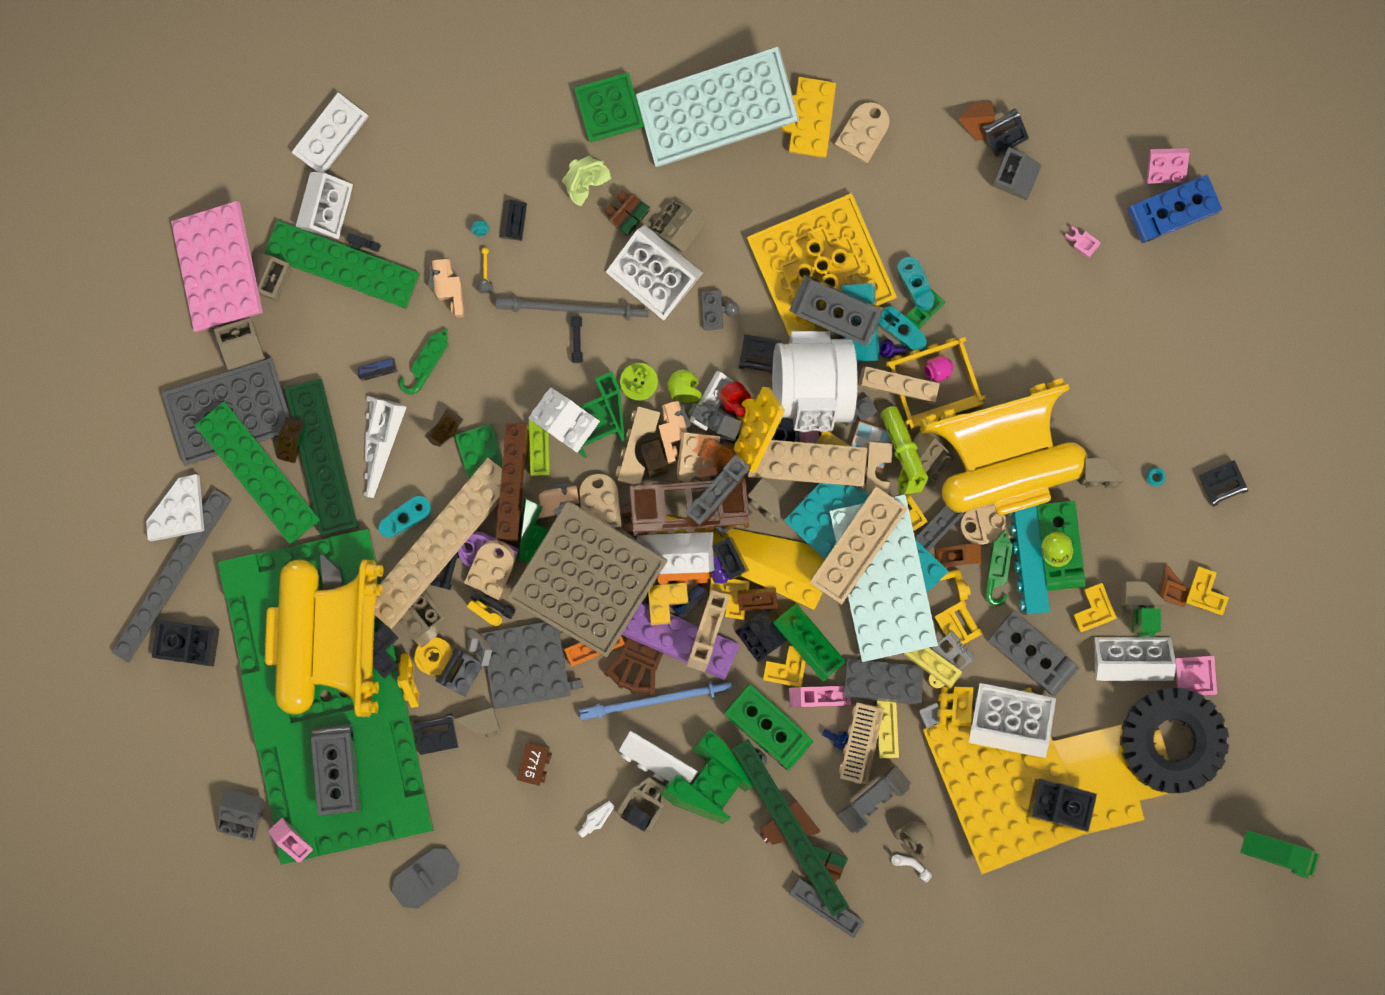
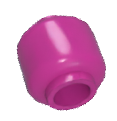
(938, 368)

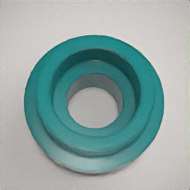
(480, 228)
(1160, 473)

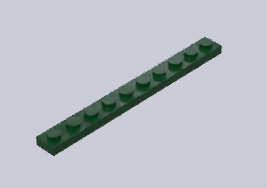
(790, 827)

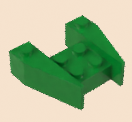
(606, 410)
(713, 783)
(1287, 855)

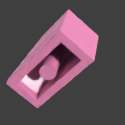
(290, 840)

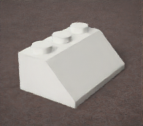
(324, 205)

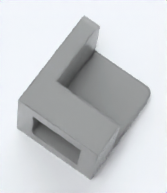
(929, 715)

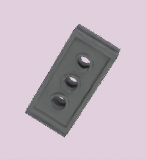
(807, 306)
(1060, 666)
(324, 742)

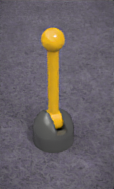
(485, 286)

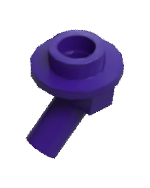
(887, 349)
(719, 575)

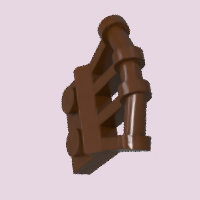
(640, 655)

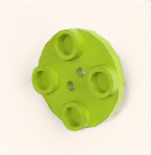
(642, 373)

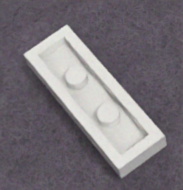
(711, 394)

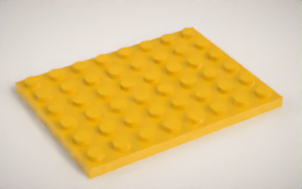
(993, 795)

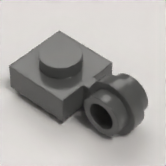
(864, 410)

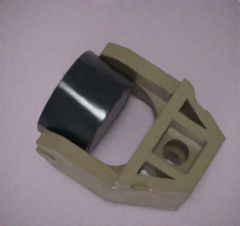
(638, 817)

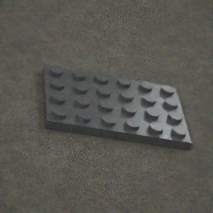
(249, 391)

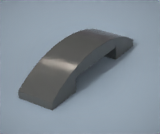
(718, 490)

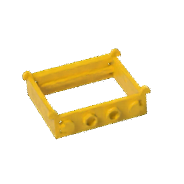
(958, 406)

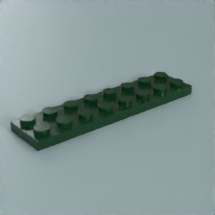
(322, 457)

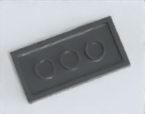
(883, 682)

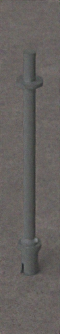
(516, 304)

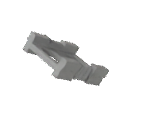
(957, 649)

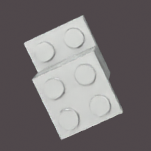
(563, 419)

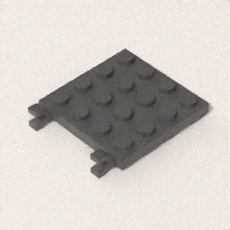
(527, 665)

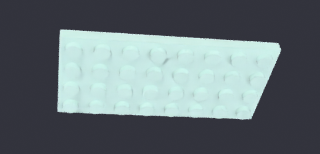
(717, 107)
(891, 596)

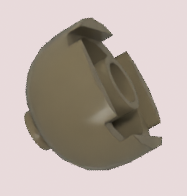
(916, 838)

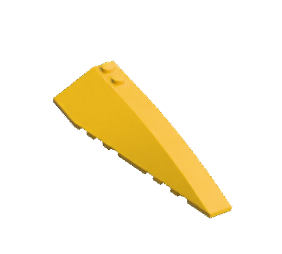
(774, 563)

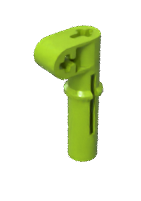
(913, 475)

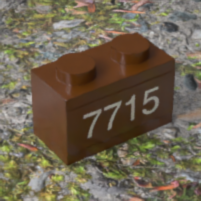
(533, 764)

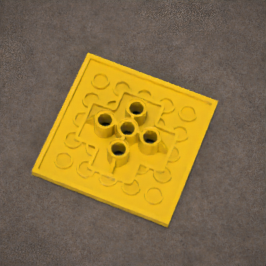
(837, 231)

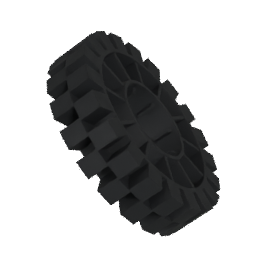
(1208, 735)

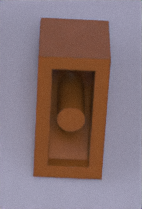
(959, 555)

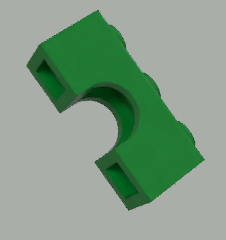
(1146, 621)

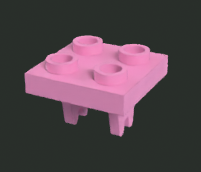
(1168, 166)
(1197, 674)

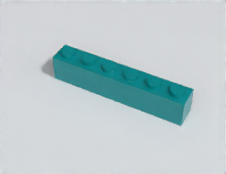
(1029, 561)

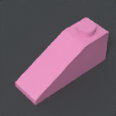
(818, 696)

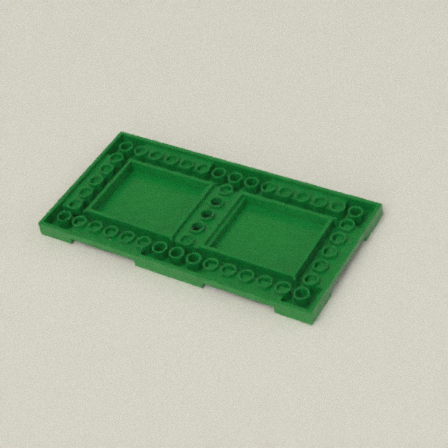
(386, 751)

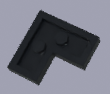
(381, 660)

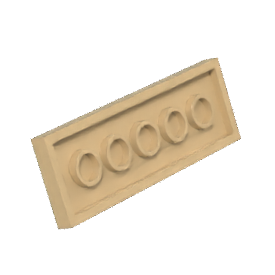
(813, 463)
(858, 545)

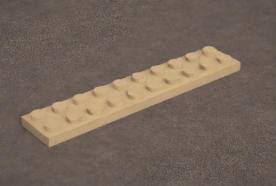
(439, 543)

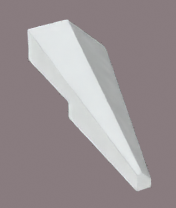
(384, 423)

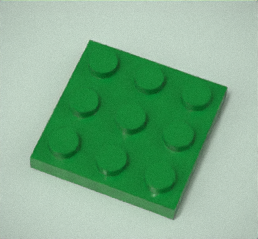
(609, 107)

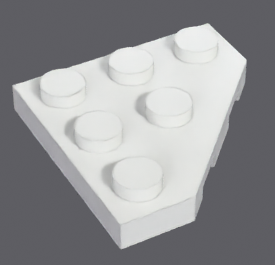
(178, 512)

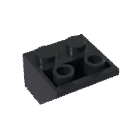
(761, 634)

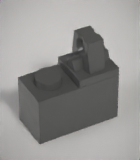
(716, 419)

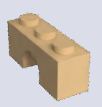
(877, 453)

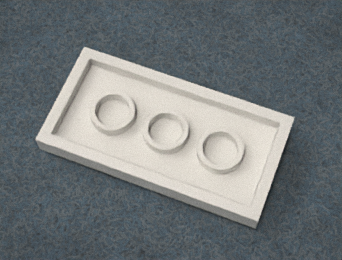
(330, 134)

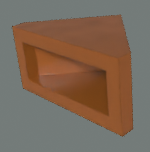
(976, 116)
(1171, 588)

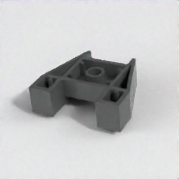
(854, 813)

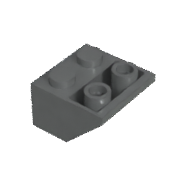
(1017, 174)
(240, 814)

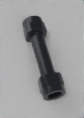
(576, 355)
(507, 611)

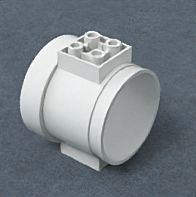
(815, 380)

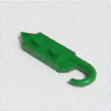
(427, 361)
(998, 567)

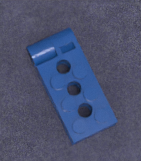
(1151, 227)

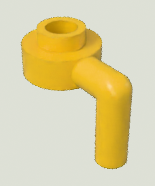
(962, 589)

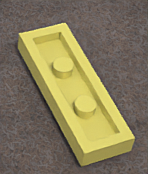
(935, 665)
(888, 731)

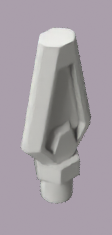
(596, 818)

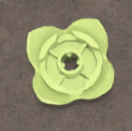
(582, 174)

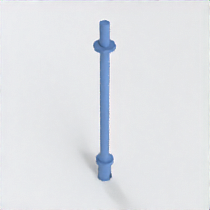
(600, 710)

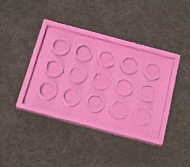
(217, 267)

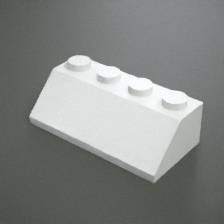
(683, 551)
(1134, 659)
(655, 759)

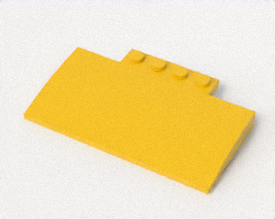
(1097, 765)

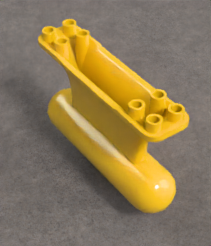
(1007, 453)
(323, 637)

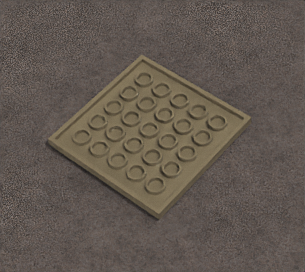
(587, 579)

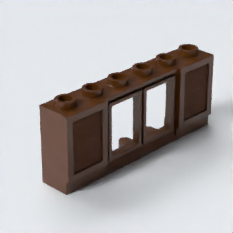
(512, 482)
(649, 509)

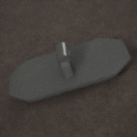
(425, 878)

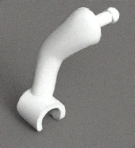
(899, 860)

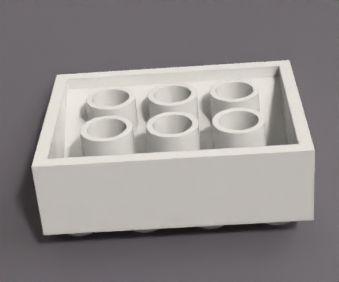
(654, 272)
(1012, 720)

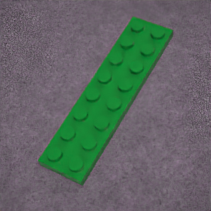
(342, 264)
(257, 472)

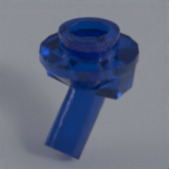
(839, 740)

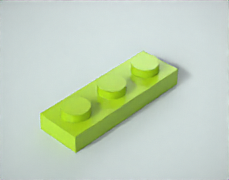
(539, 450)

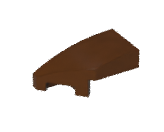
(712, 472)

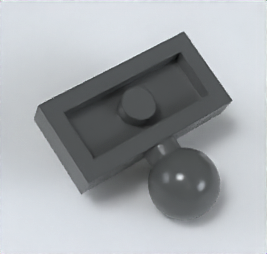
(714, 310)

